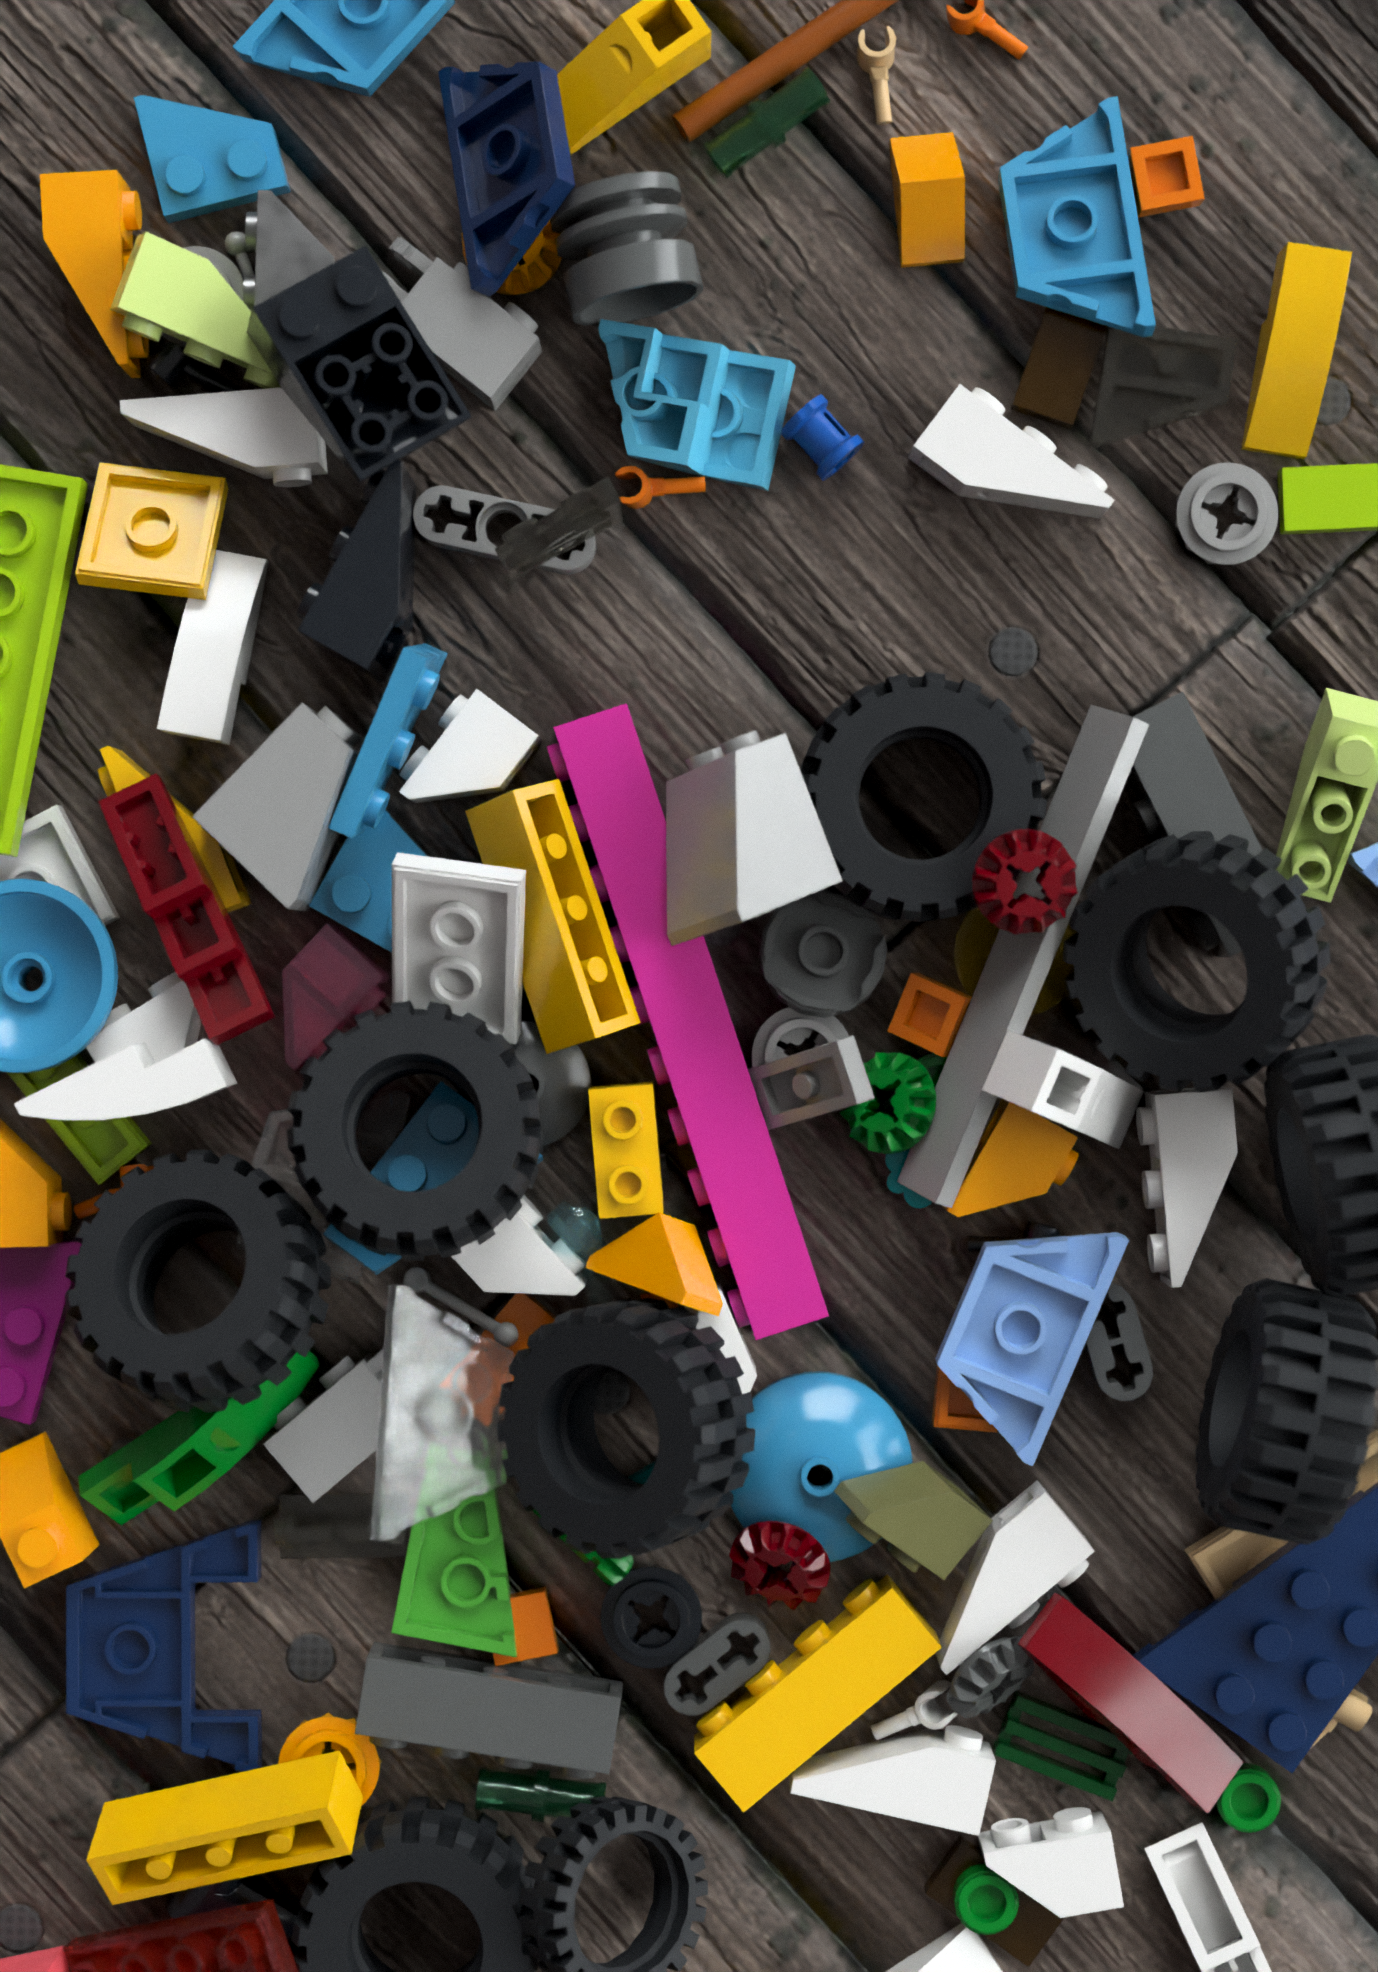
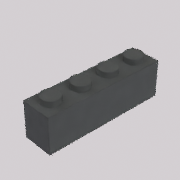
(1186, 791)
(489, 1710)

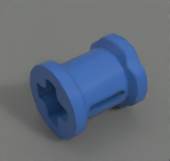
(822, 437)

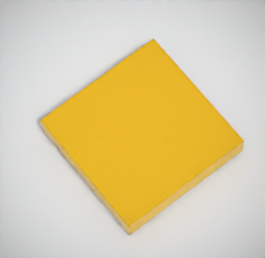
(152, 531)

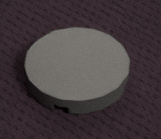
(822, 954)

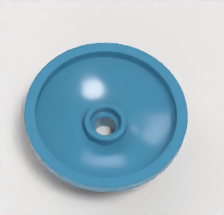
(79, 967)
(811, 1423)

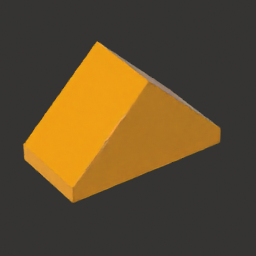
(928, 199)
(664, 1260)

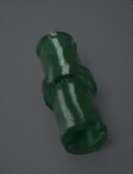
(767, 123)
(532, 1794)

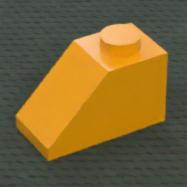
(1015, 1160)
(31, 1196)
(40, 1512)

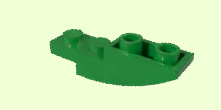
(188, 1450)

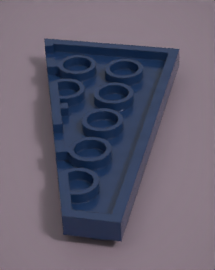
(1284, 1639)

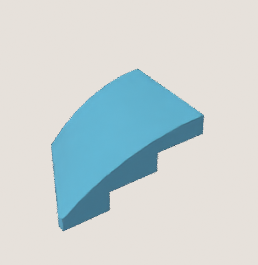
(698, 403)

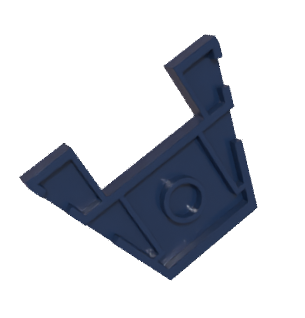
(136, 1646)

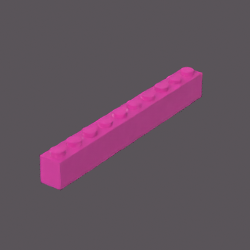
(691, 1026)

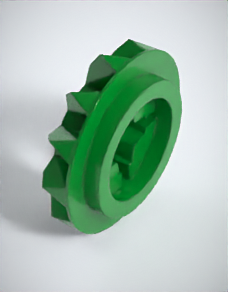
(912, 1103)

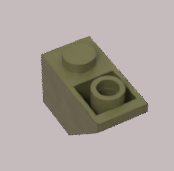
(918, 1513)

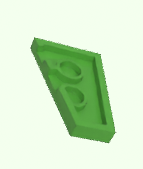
(458, 1580)

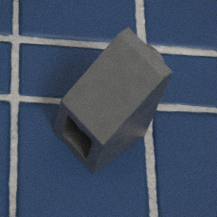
(283, 250)

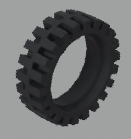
(564, 1866)

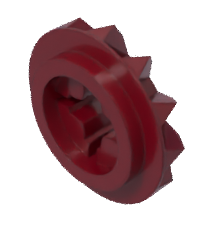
(994, 886)
(777, 1544)

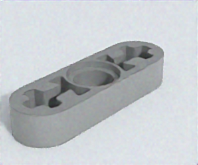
(461, 505)

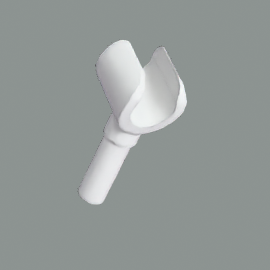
(924, 1712)

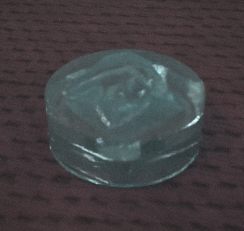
(577, 1228)

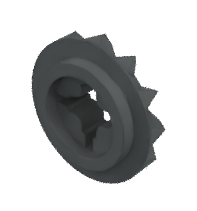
(989, 1677)

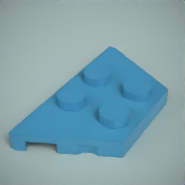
(339, 41)
(1078, 225)

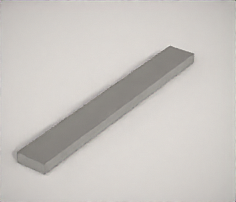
(1021, 961)

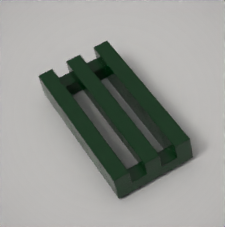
(1112, 1766)

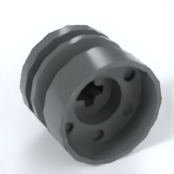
(625, 248)

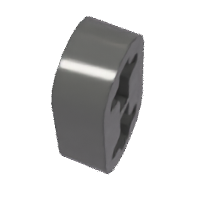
(1132, 1344)
(725, 1676)

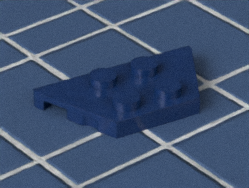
(506, 161)

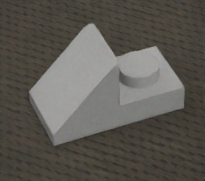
(811, 1083)

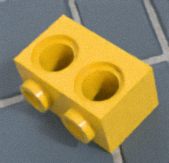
(626, 1150)

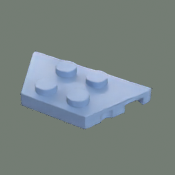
(1026, 1328)

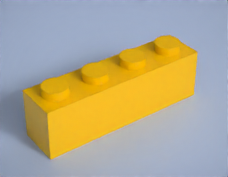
(568, 946)
(814, 1691)
(226, 1828)

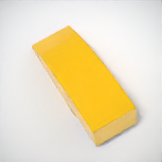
(1295, 349)

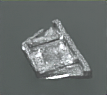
(435, 1414)

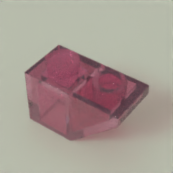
(324, 990)

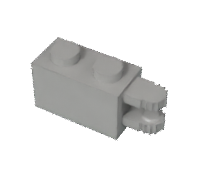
(465, 330)
(335, 1430)

